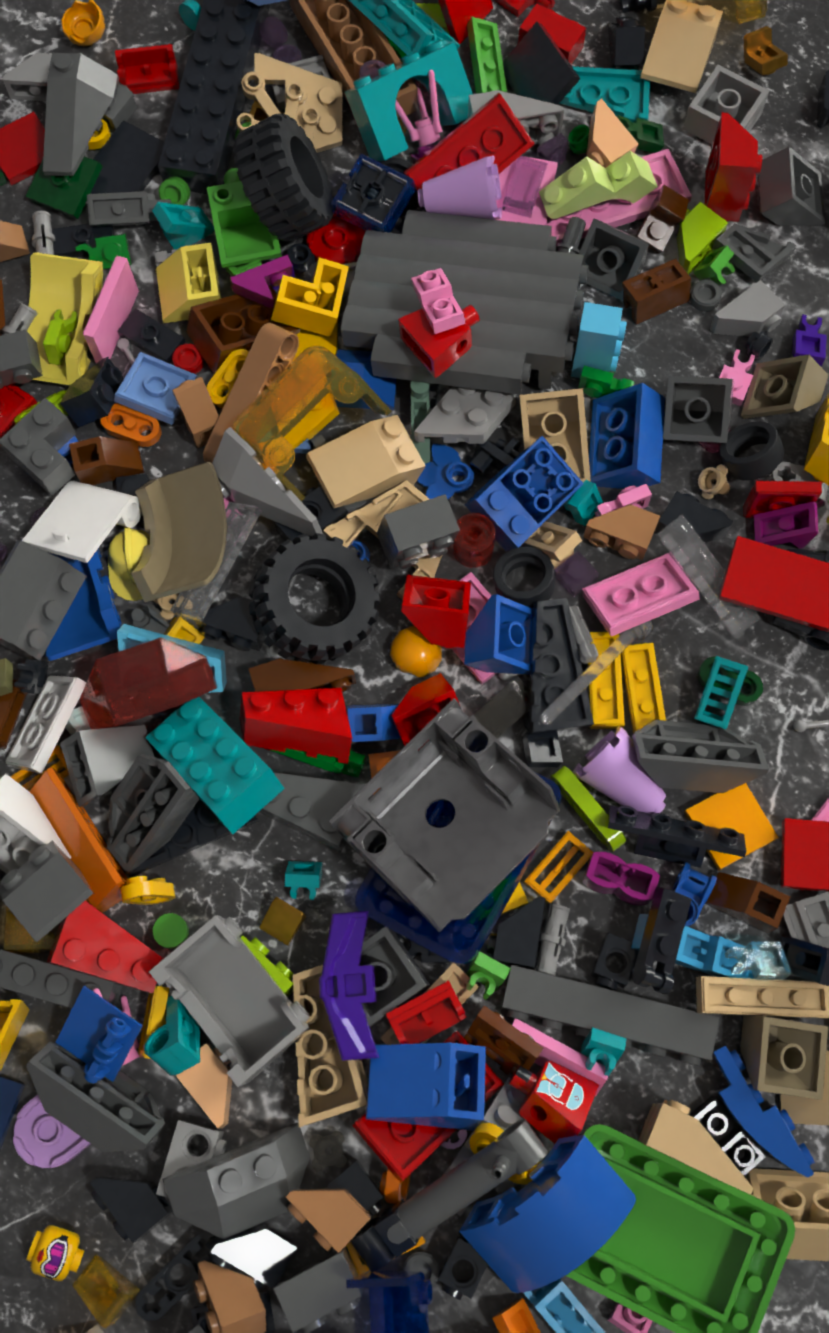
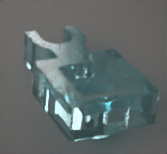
(762, 958)

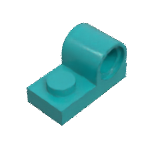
(177, 1043)

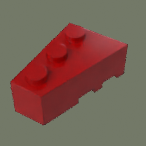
(297, 720)
(103, 949)

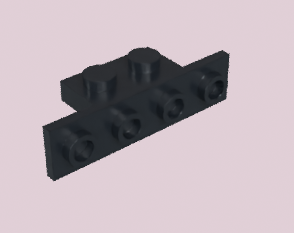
(674, 839)

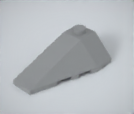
(248, 483)

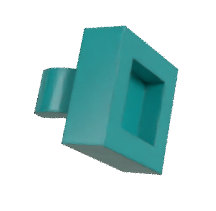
(584, 503)
(303, 875)
(602, 1048)

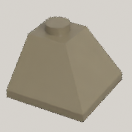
(784, 386)
(784, 1056)

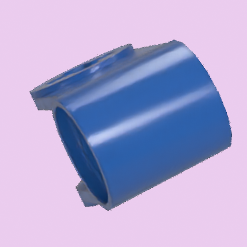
(695, 886)

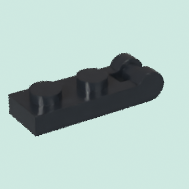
(661, 940)

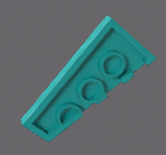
(619, 88)

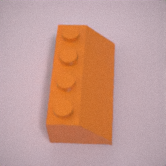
(81, 840)

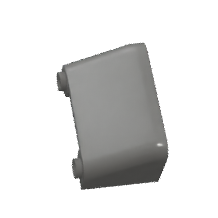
(232, 998)

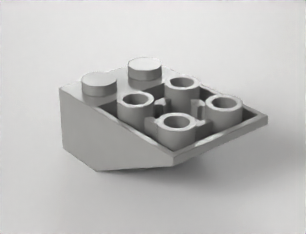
(538, 118)

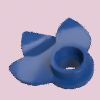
(439, 474)

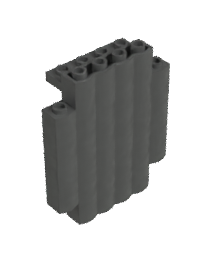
(497, 266)

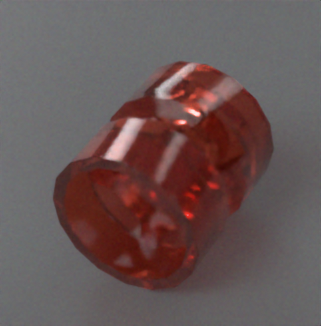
(475, 540)

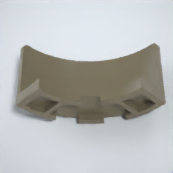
(185, 529)

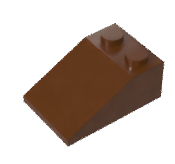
(228, 325)

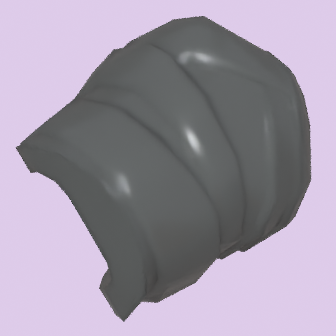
(149, 619)

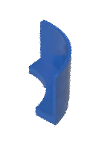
(92, 615)
(553, 1220)

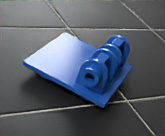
(98, 1035)

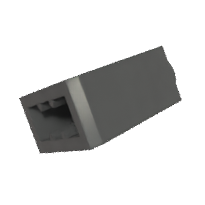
(101, 758)

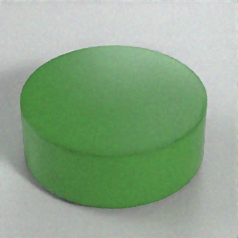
(175, 190)
(170, 931)

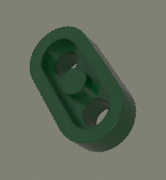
(751, 681)

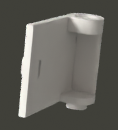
(82, 520)

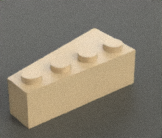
(324, 1081)

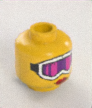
(55, 1253)

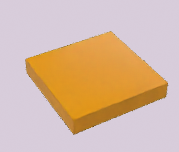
(737, 811)

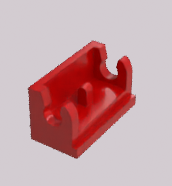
(148, 68)
(426, 1015)

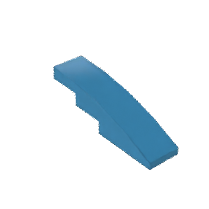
(699, 951)
(562, 1309)

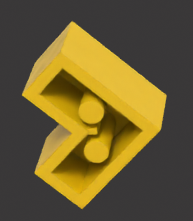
(312, 304)

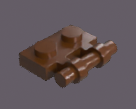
(503, 1041)

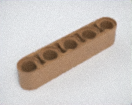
(266, 360)

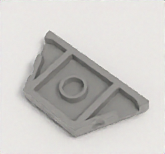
(466, 415)

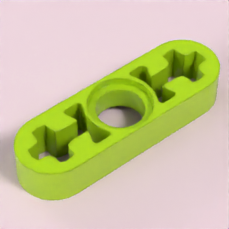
(587, 808)

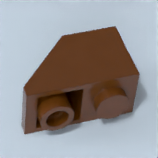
(104, 459)
(748, 901)

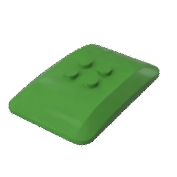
(690, 1247)

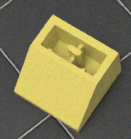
(187, 280)

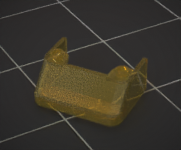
(291, 399)

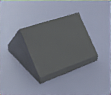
(612, 257)

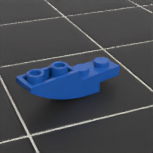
(769, 1127)

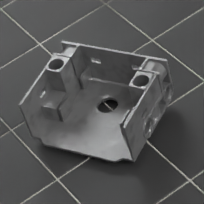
(496, 823)

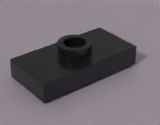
(69, 237)
(150, 336)

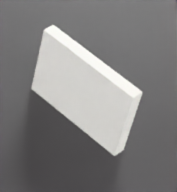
(45, 723)

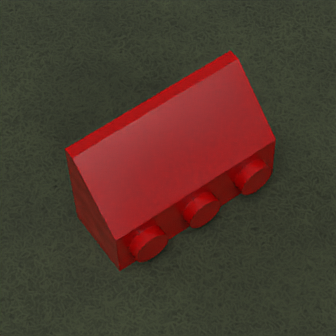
(731, 169)

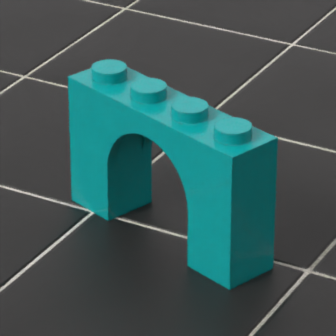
(375, 98)

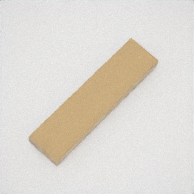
(762, 997)

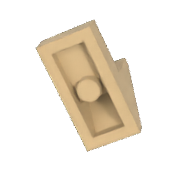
(554, 541)

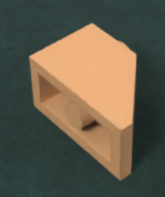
(608, 136)
(210, 1084)

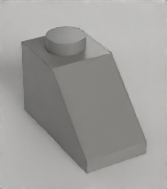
(29, 78)
(750, 312)

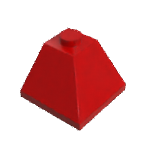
(438, 609)
(421, 706)

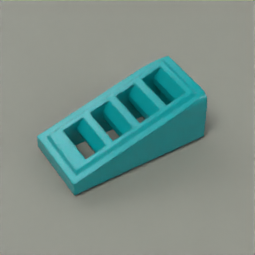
(711, 718)

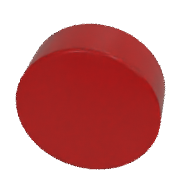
(188, 358)

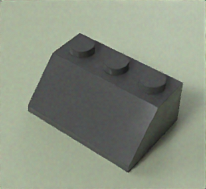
(34, 598)

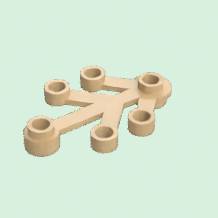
(258, 93)

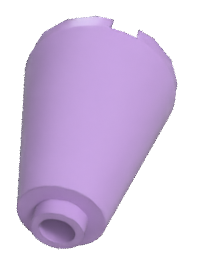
(464, 191)
(618, 775)

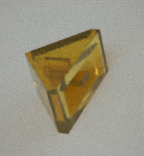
(19, 940)
(105, 1291)

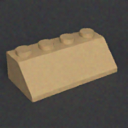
(806, 1203)

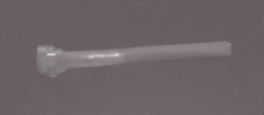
(594, 670)

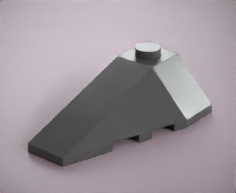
(75, 104)

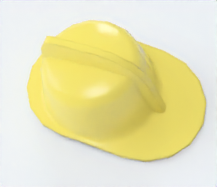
(123, 557)

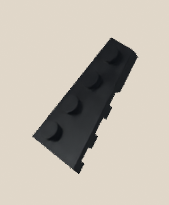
(554, 668)
(196, 831)

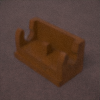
(656, 291)

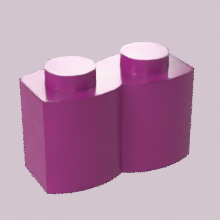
(629, 882)

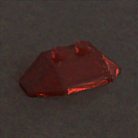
(144, 682)

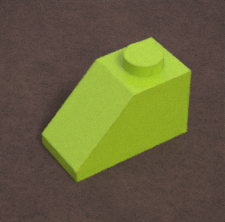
(698, 235)

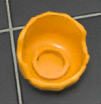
(83, 23)
(414, 653)

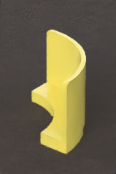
(70, 287)

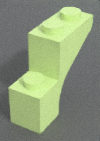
(591, 184)

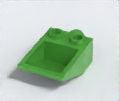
(236, 225)

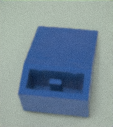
(525, 493)
(428, 1085)

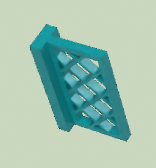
(404, 23)

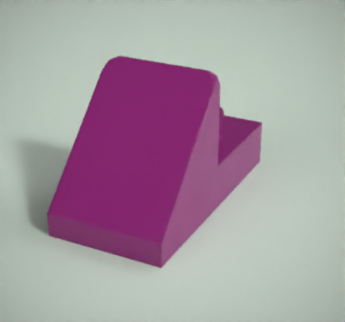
(254, 282)
(790, 524)

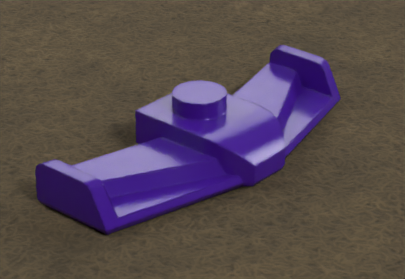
(348, 985)

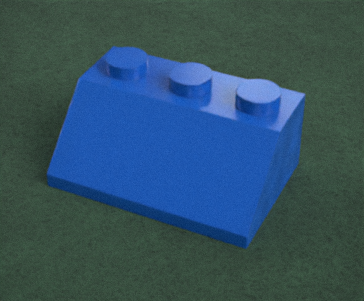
(627, 438)

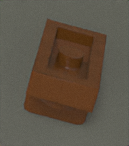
(662, 218)

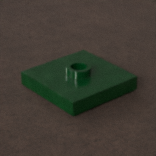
(65, 193)

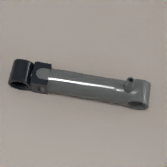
(406, 1221)

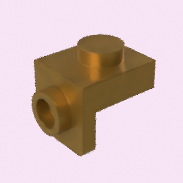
(761, 53)

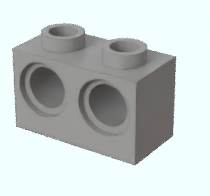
(180, 1152)

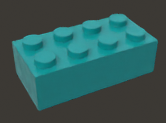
(215, 763)

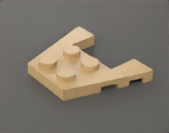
(317, 92)
(371, 516)

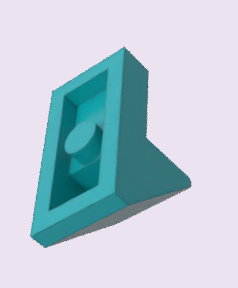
(182, 223)

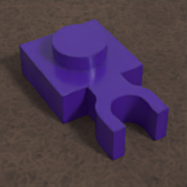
(808, 340)

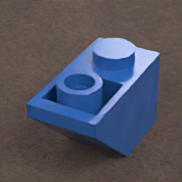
(372, 722)

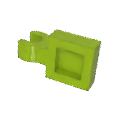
(56, 339)

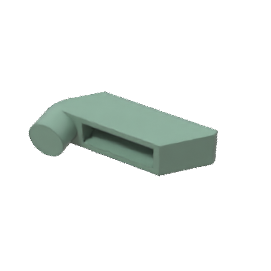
(419, 410)

